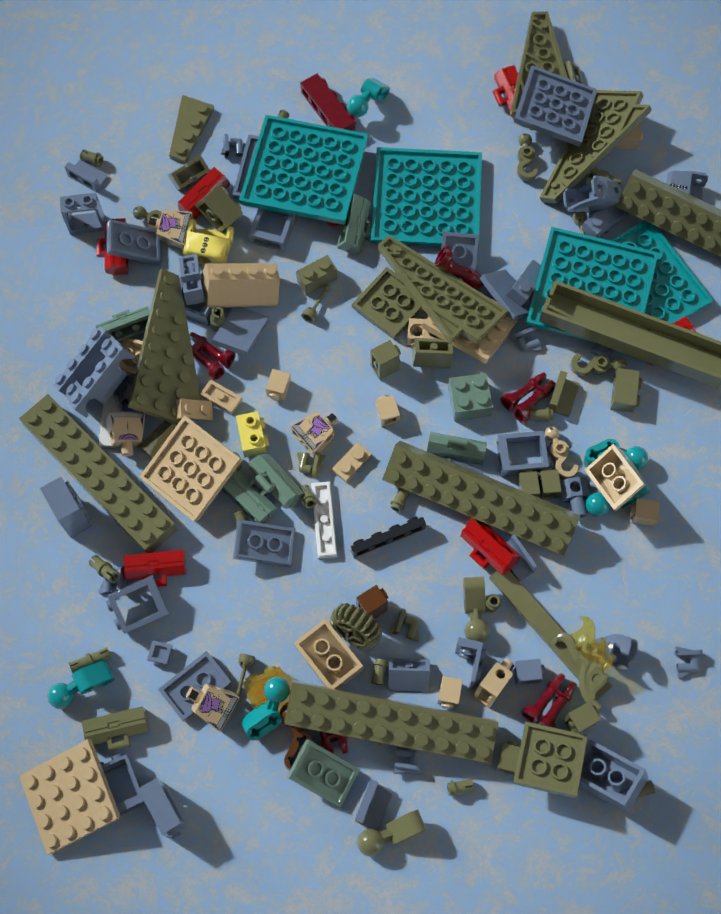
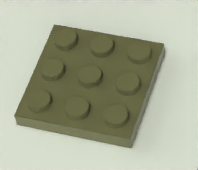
(387, 303)
(550, 760)

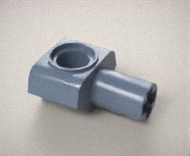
(575, 498)

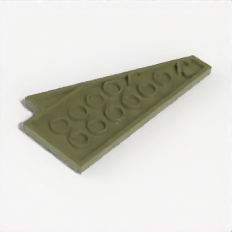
(538, 51)
(610, 121)
(445, 298)
(166, 355)

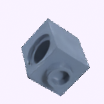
(529, 671)

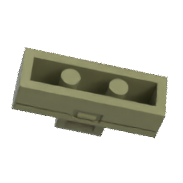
(115, 725)

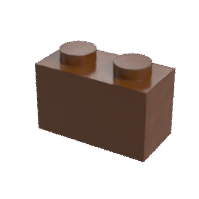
(373, 601)

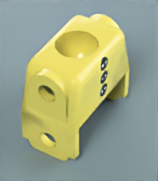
(209, 245)

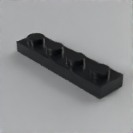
(381, 539)

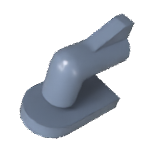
(237, 142)
(533, 345)
(106, 586)
(685, 668)
(411, 767)

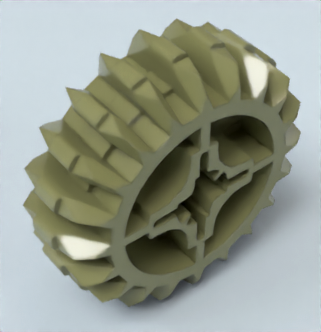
(356, 626)

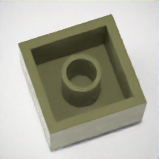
(219, 208)

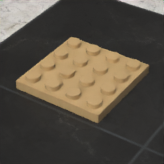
(486, 346)
(190, 468)
(69, 797)

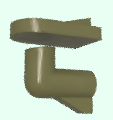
(310, 469)
(413, 623)

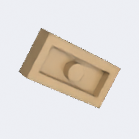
(221, 396)
(194, 409)
(351, 462)

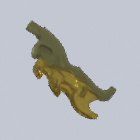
(590, 656)

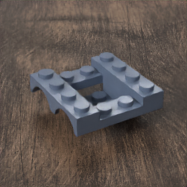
(95, 368)

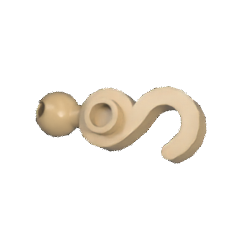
(559, 452)

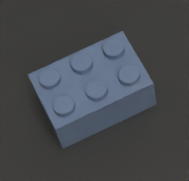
(66, 506)
(611, 776)

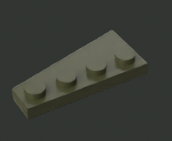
(190, 124)

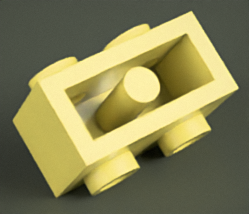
(251, 434)

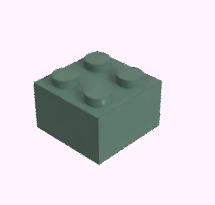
(470, 396)

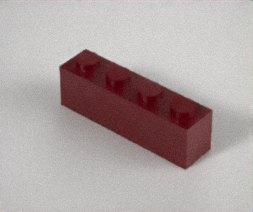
(326, 103)

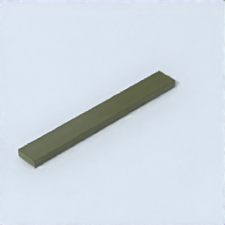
(538, 620)

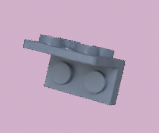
(469, 648)

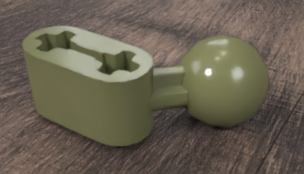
(474, 605)
(371, 842)

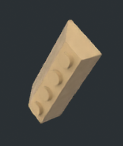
(240, 284)

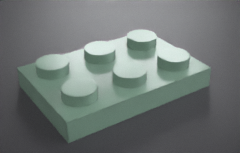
(323, 773)

